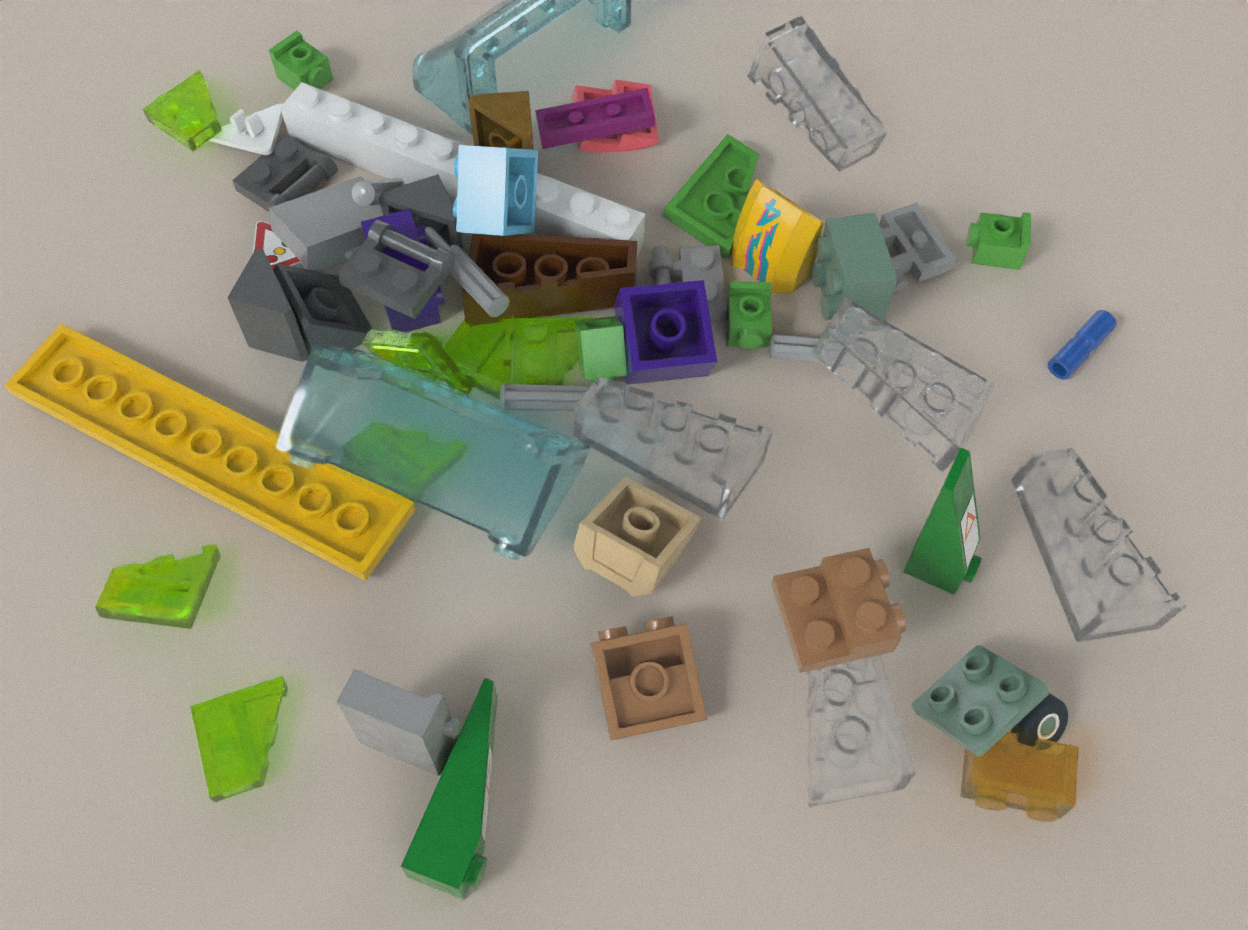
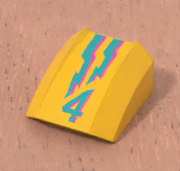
(775, 239)

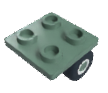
(987, 699)

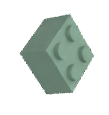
(854, 265)

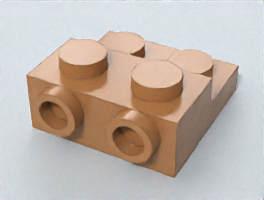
(839, 610)
(647, 678)

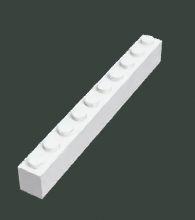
(412, 153)

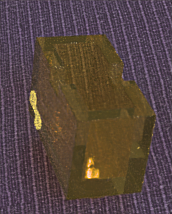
(1023, 778)

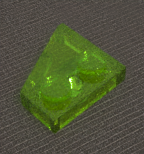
(419, 353)

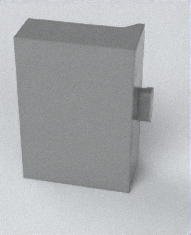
(323, 225)
(399, 721)

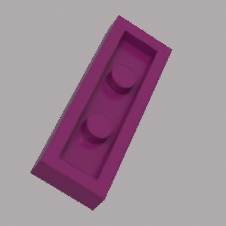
(595, 118)

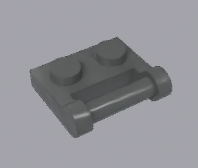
(275, 172)
(391, 280)

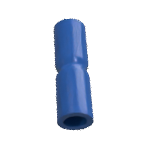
(1080, 347)

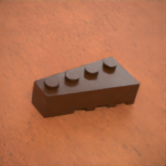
(551, 273)

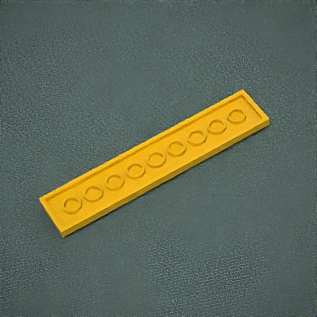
(211, 450)

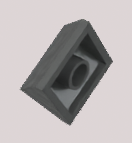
(428, 206)
(322, 307)
(265, 311)

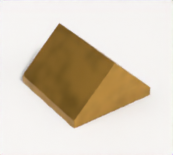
(501, 120)

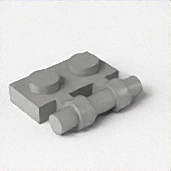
(917, 243)
(694, 265)

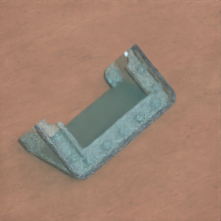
(466, 58)
(431, 445)

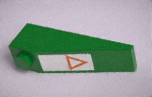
(951, 532)
(453, 828)

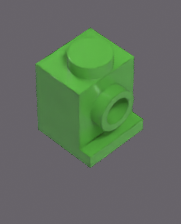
(300, 62)
(1000, 240)
(749, 314)

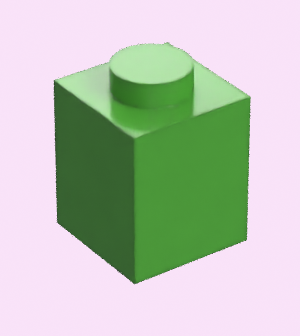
(601, 348)

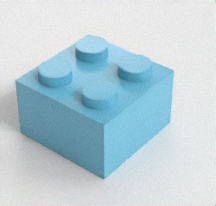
(495, 190)

